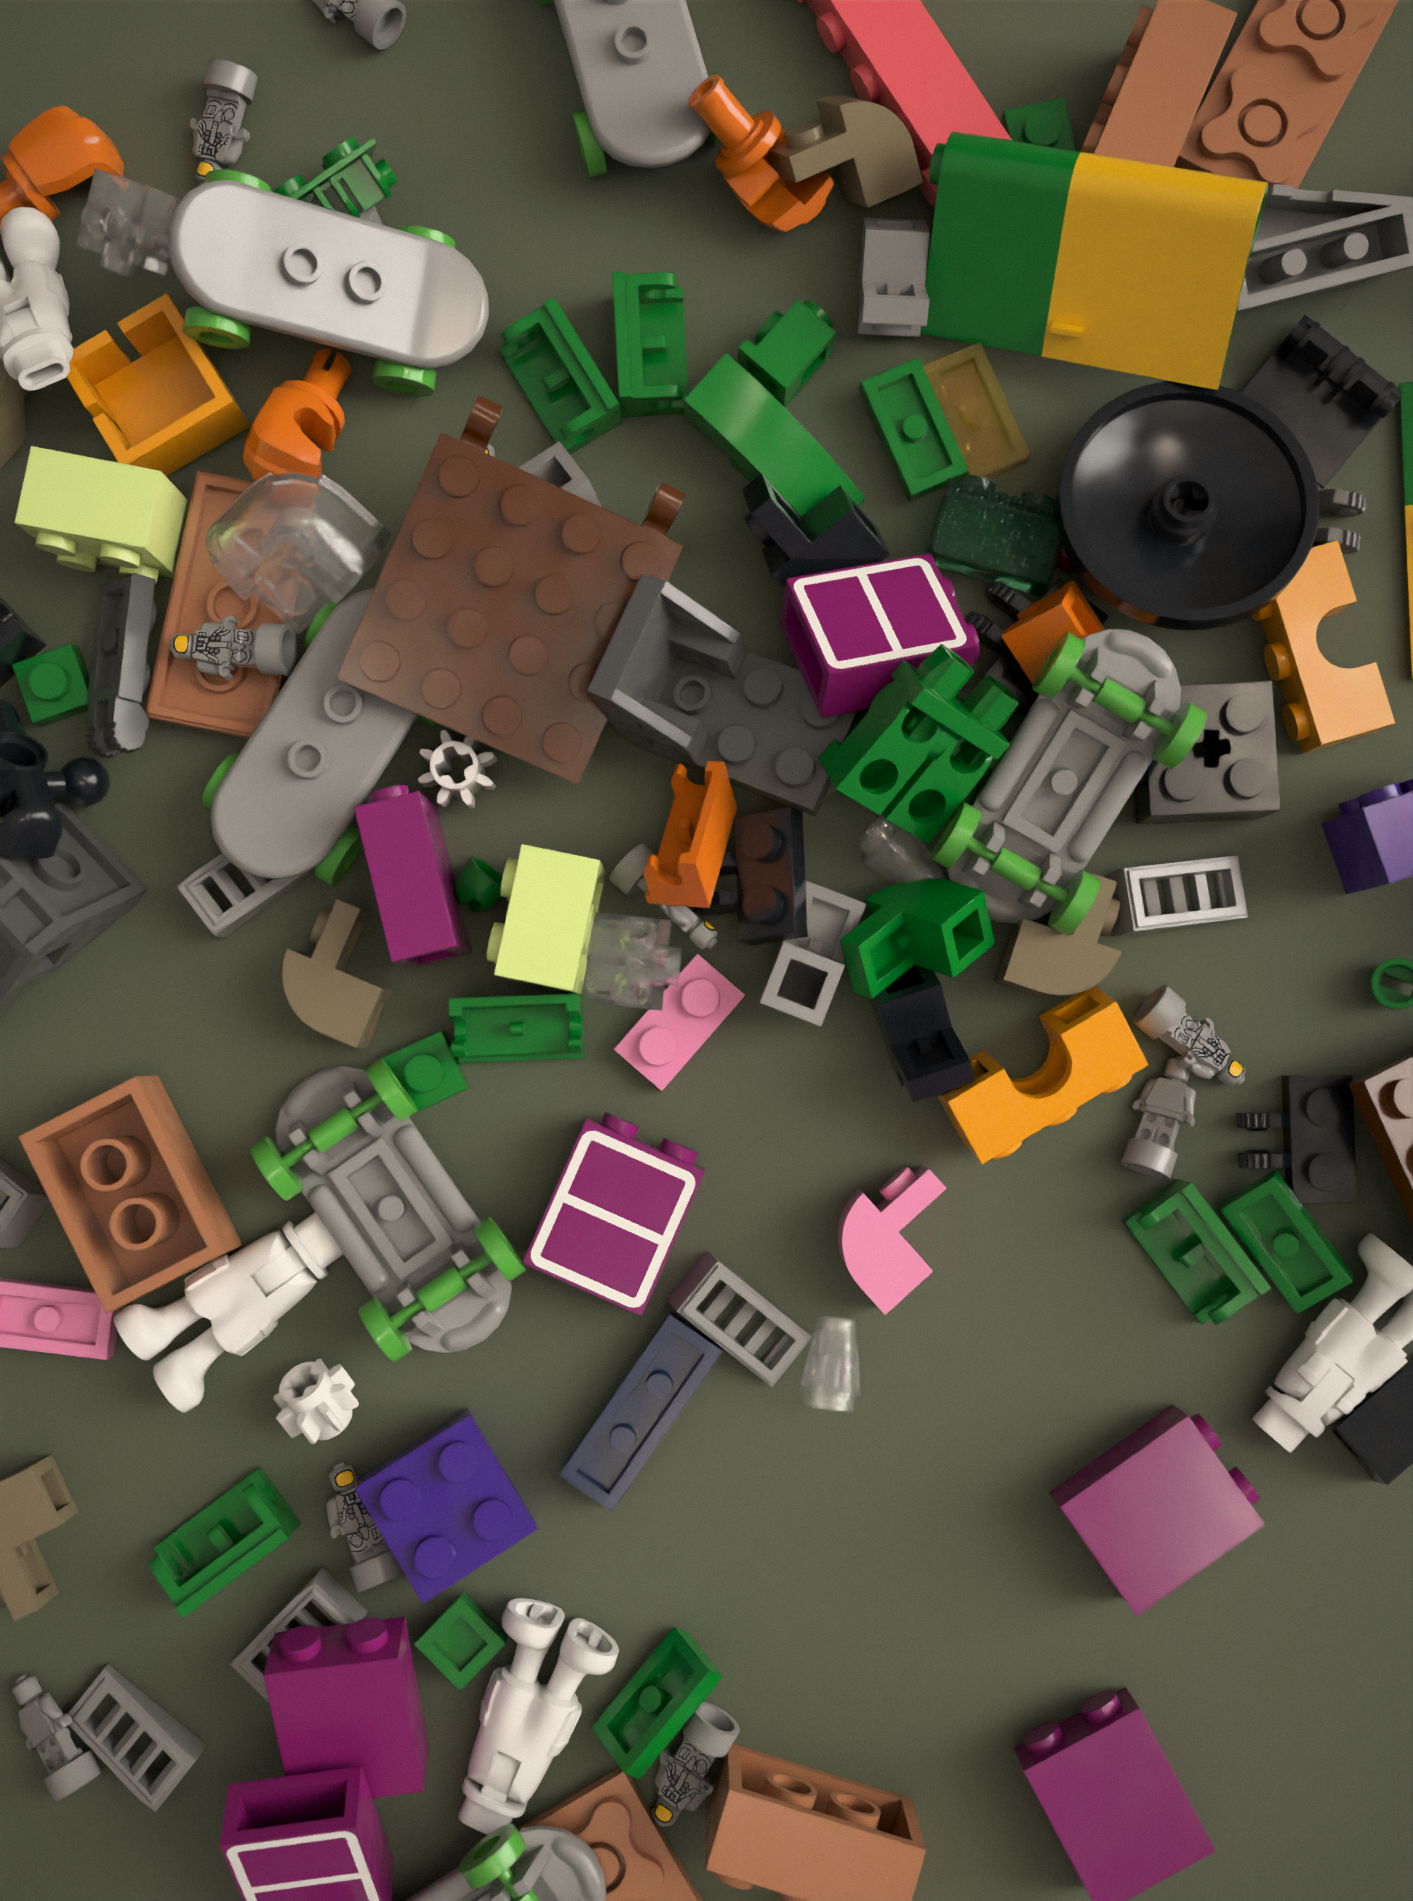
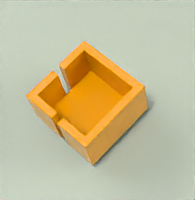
(164, 402)

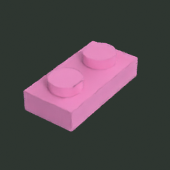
(690, 1014)
(55, 1319)

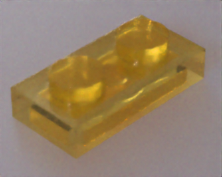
(977, 412)

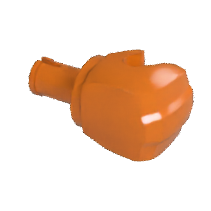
(52, 157)
(746, 162)
(297, 419)

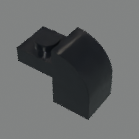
(824, 539)
(921, 1036)

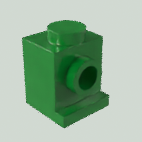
(789, 349)

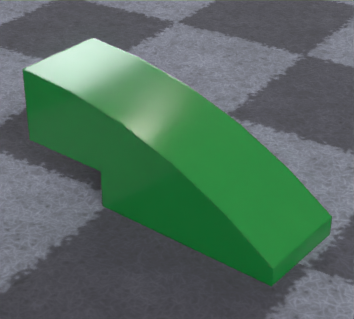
(764, 437)

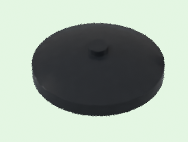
(1186, 505)

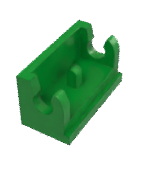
(650, 344)
(559, 377)
(517, 1028)
(1195, 1253)
(222, 1541)

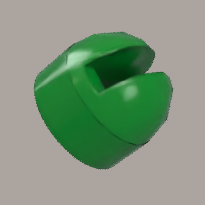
(478, 884)
(1400, 970)

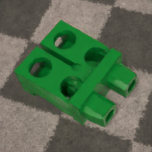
(922, 744)

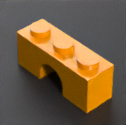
(1322, 700)
(1087, 1056)

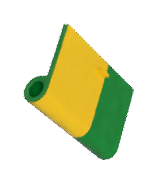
(1088, 257)

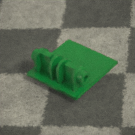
(353, 164)

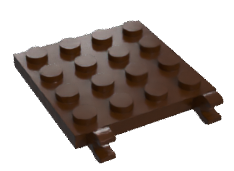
(505, 602)

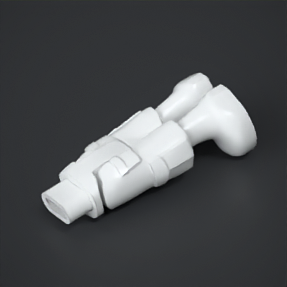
(34, 303)
(241, 1299)
(1343, 1352)
(525, 1720)

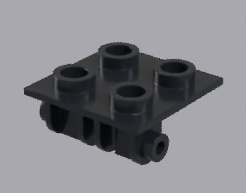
(1322, 395)

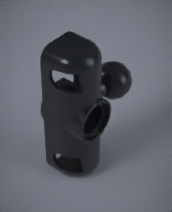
(27, 792)

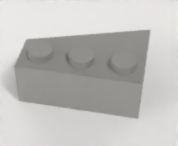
(1325, 242)

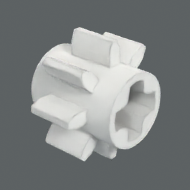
(441, 764)
(315, 1401)

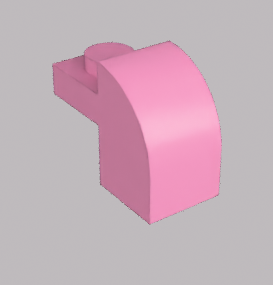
(871, 1240)

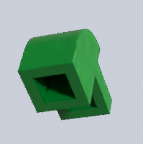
(916, 924)

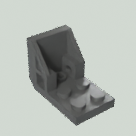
(697, 695)
(58, 904)

